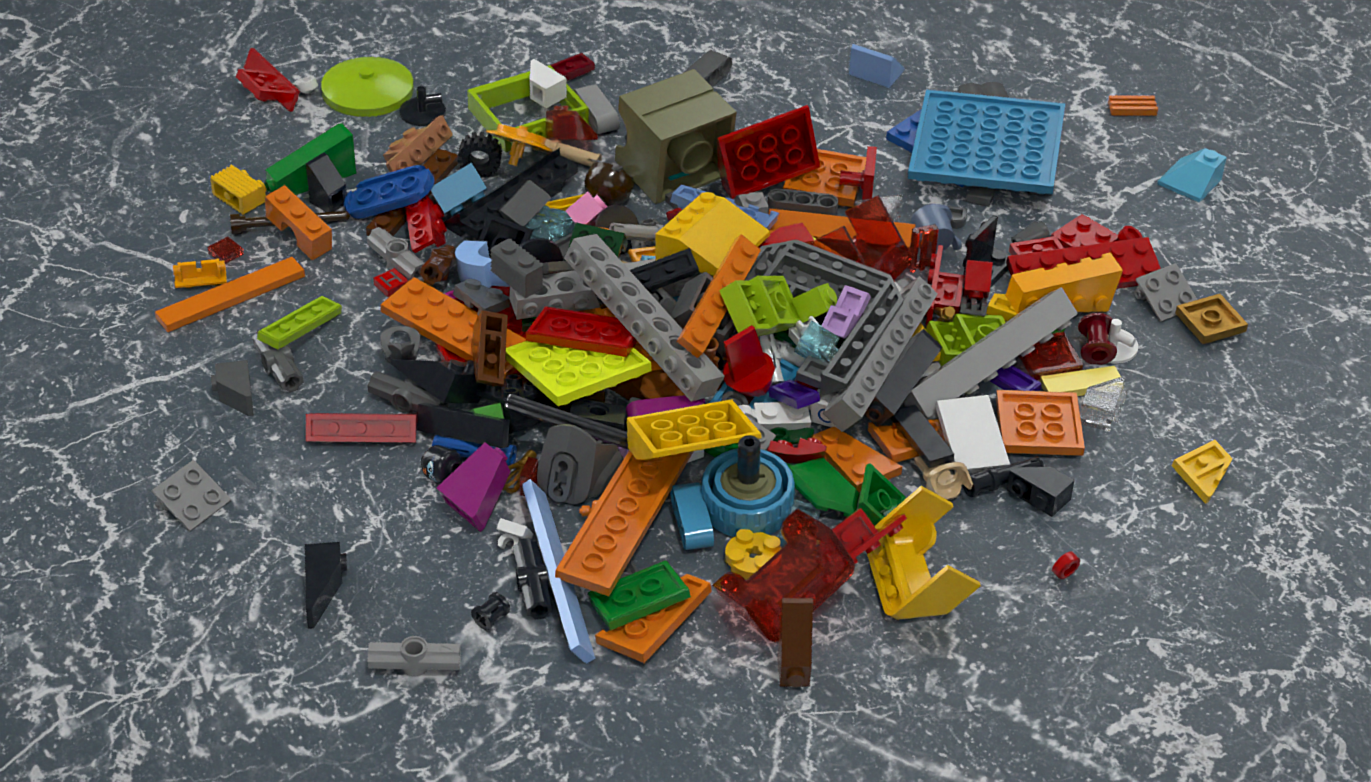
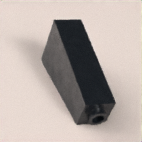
(903, 377)

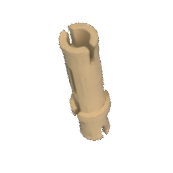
(573, 153)

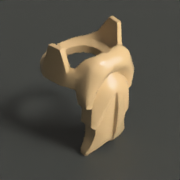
(941, 481)

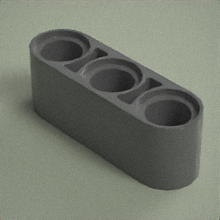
(712, 66)
(802, 201)

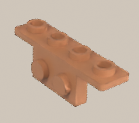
(417, 145)

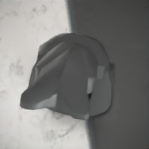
(402, 351)

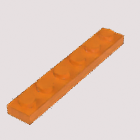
(711, 306)

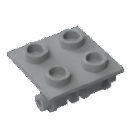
(1164, 291)
(190, 495)

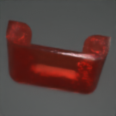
(807, 567)

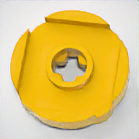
(747, 543)

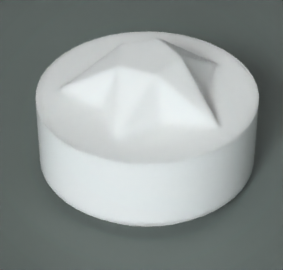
(306, 84)

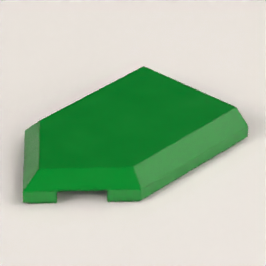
(825, 486)

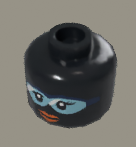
(440, 462)

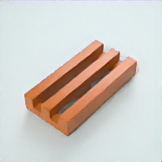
(1132, 105)

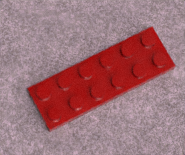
(1133, 255)

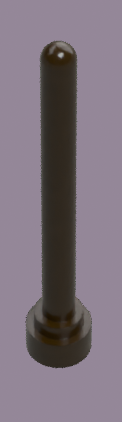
(240, 223)

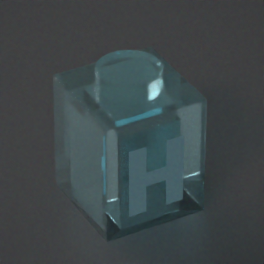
(817, 343)

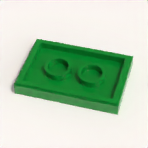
(640, 595)

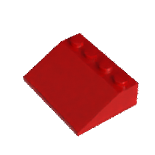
(767, 152)

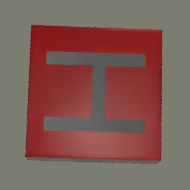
(390, 282)

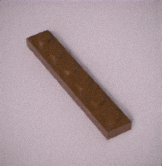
(440, 165)

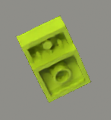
(761, 303)
(961, 333)

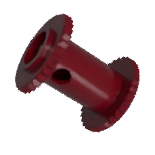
(1098, 348)

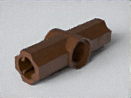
(438, 265)

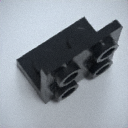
(981, 248)
(518, 386)

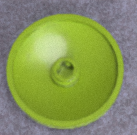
(367, 86)

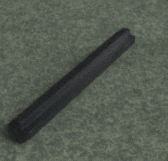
(557, 417)

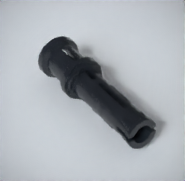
(992, 478)

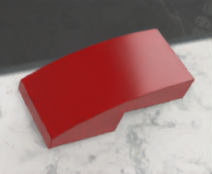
(806, 450)

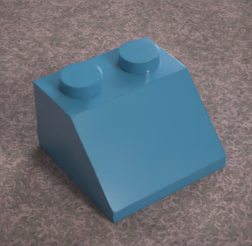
(459, 189)

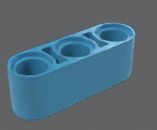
(692, 516)

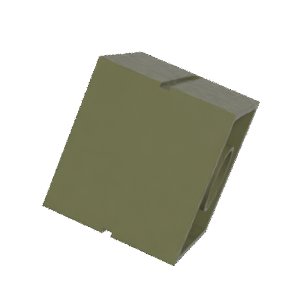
(673, 131)

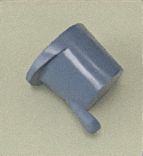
(941, 216)

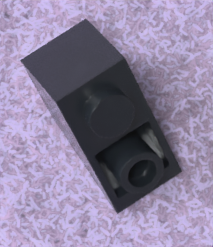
(325, 184)
(1041, 487)

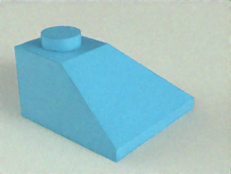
(1195, 174)

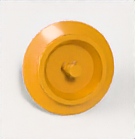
(520, 139)

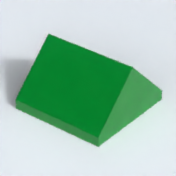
(878, 495)

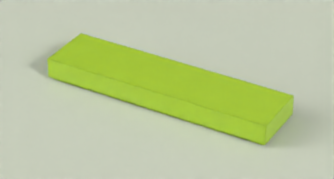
(299, 322)

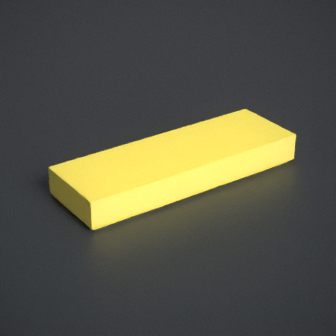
(1078, 380)

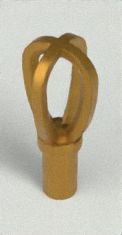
(945, 314)
(518, 467)

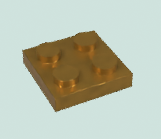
(1211, 318)

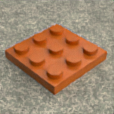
(827, 177)
(1040, 422)

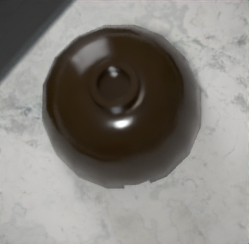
(608, 184)

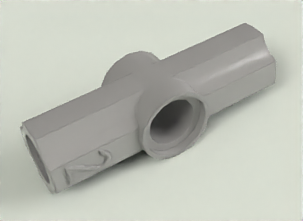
(395, 253)
(414, 656)

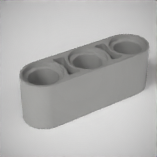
(601, 112)

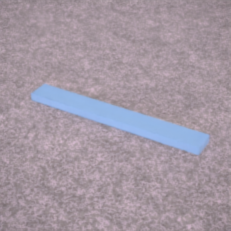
(552, 554)

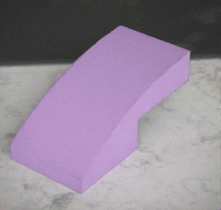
(847, 312)

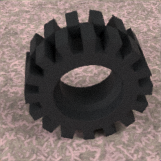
(483, 144)

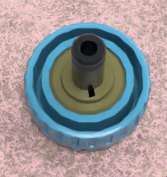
(748, 489)

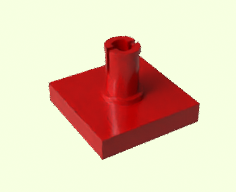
(862, 179)

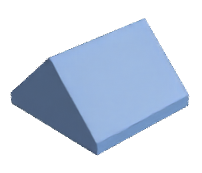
(874, 66)

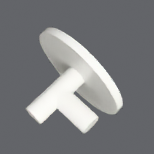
(1124, 341)

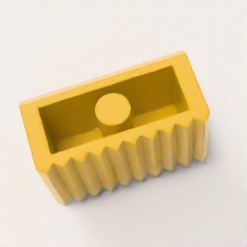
(238, 189)

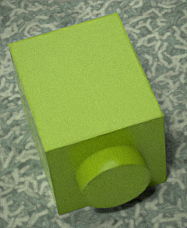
(815, 302)

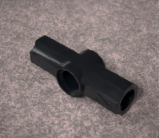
(532, 579)

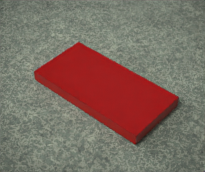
(581, 331)

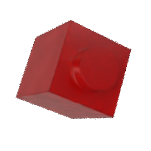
(977, 279)

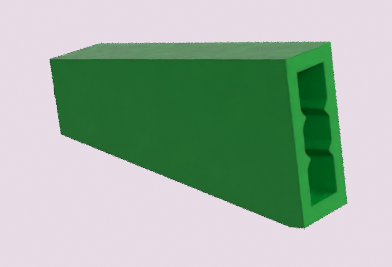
(291, 170)

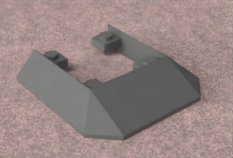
(810, 267)

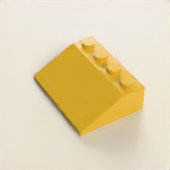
(709, 231)
(688, 429)

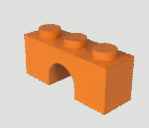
(311, 232)

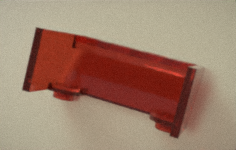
(875, 241)

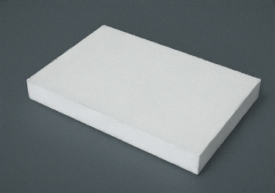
(972, 432)

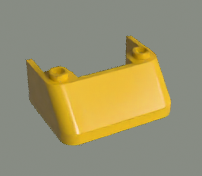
(901, 567)

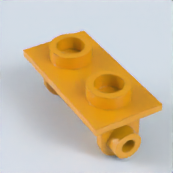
(211, 273)

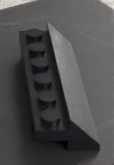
(546, 173)

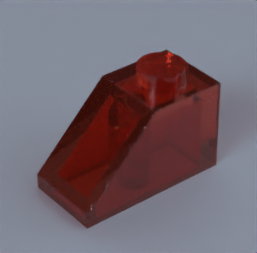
(567, 125)

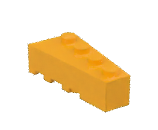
(1087, 284)

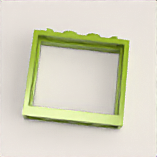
(509, 90)

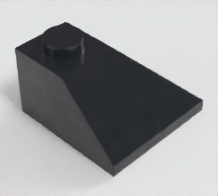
(499, 229)

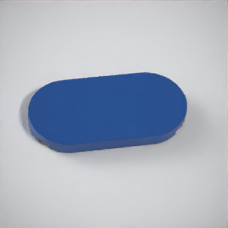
(389, 191)

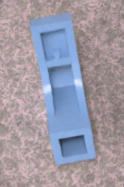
(474, 263)

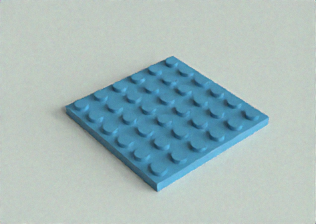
(987, 141)

